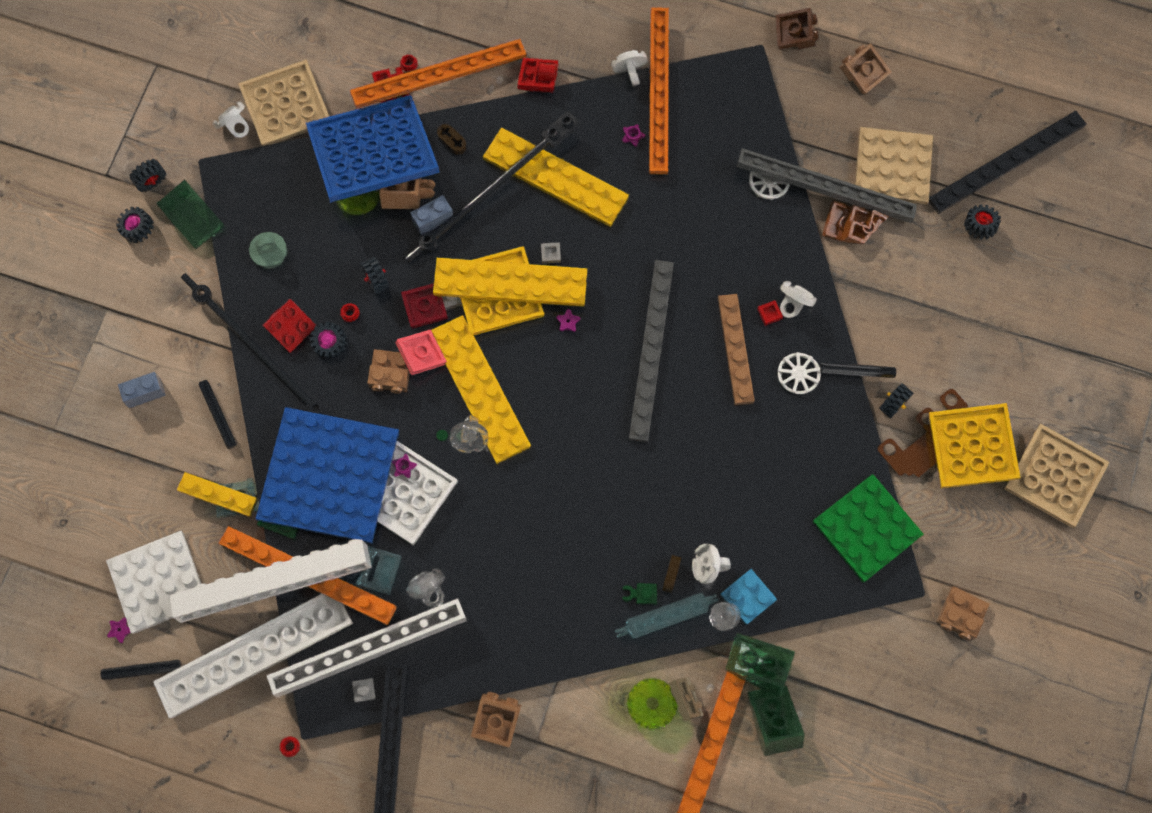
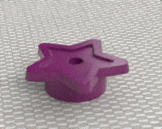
(632, 130)
(568, 316)
(403, 461)
(114, 630)

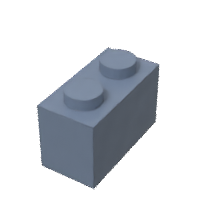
(431, 215)
(141, 390)

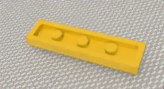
(217, 494)

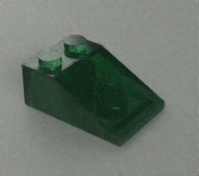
(190, 214)
(760, 663)
(776, 722)

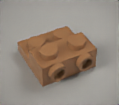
(865, 68)
(388, 372)
(963, 614)
(496, 719)

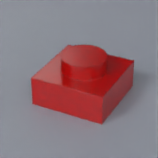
(770, 312)

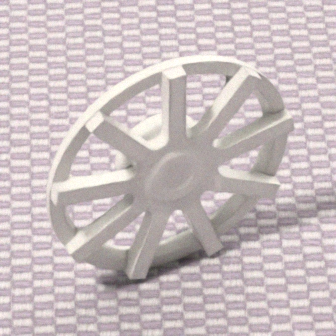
(768, 183)
(799, 373)

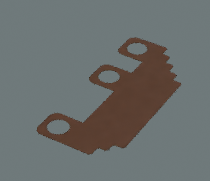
(921, 454)

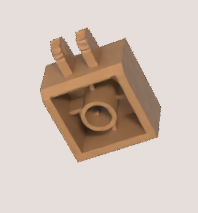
(406, 194)

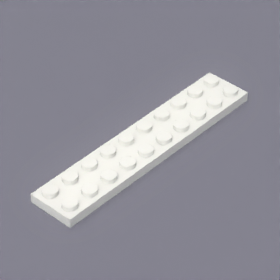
(251, 654)

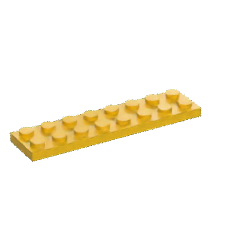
(557, 178)
(510, 282)
(480, 389)

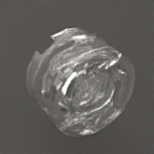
(725, 616)

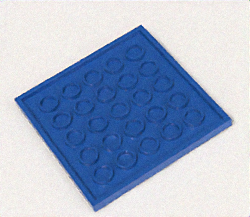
(371, 148)
(327, 475)

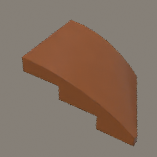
(851, 223)

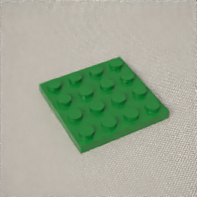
(868, 528)

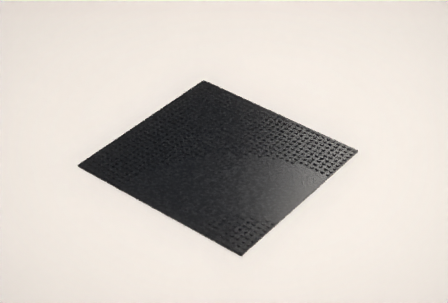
(563, 526)

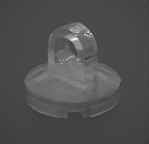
(469, 436)
(426, 584)

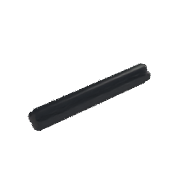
(858, 370)
(217, 414)
(140, 669)

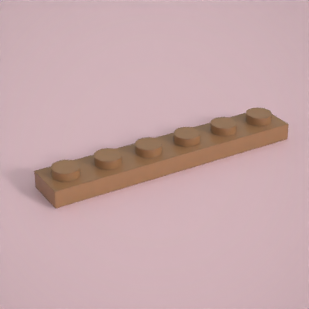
(736, 349)

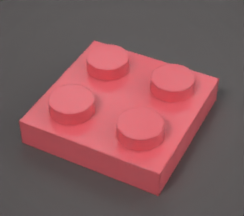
(420, 352)

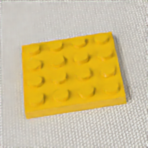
(489, 315)
(974, 445)

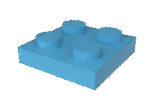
(749, 596)

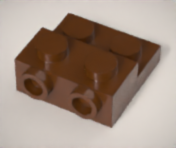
(797, 29)

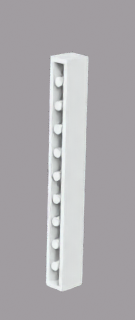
(270, 581)
(366, 648)

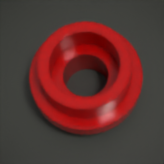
(408, 59)
(349, 307)
(283, 746)

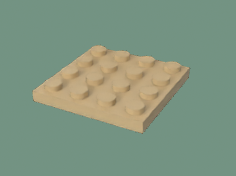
(283, 102)
(895, 163)
(1057, 475)

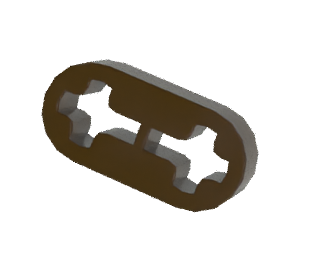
(454, 136)
(671, 574)

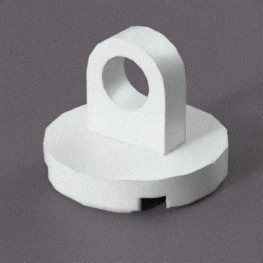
(630, 62)
(231, 118)
(797, 296)
(708, 563)

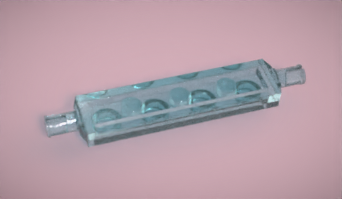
(667, 615)

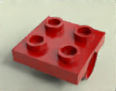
(538, 75)
(289, 325)

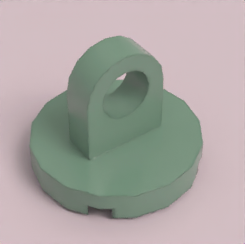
(268, 250)

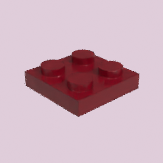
(423, 306)

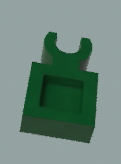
(644, 594)

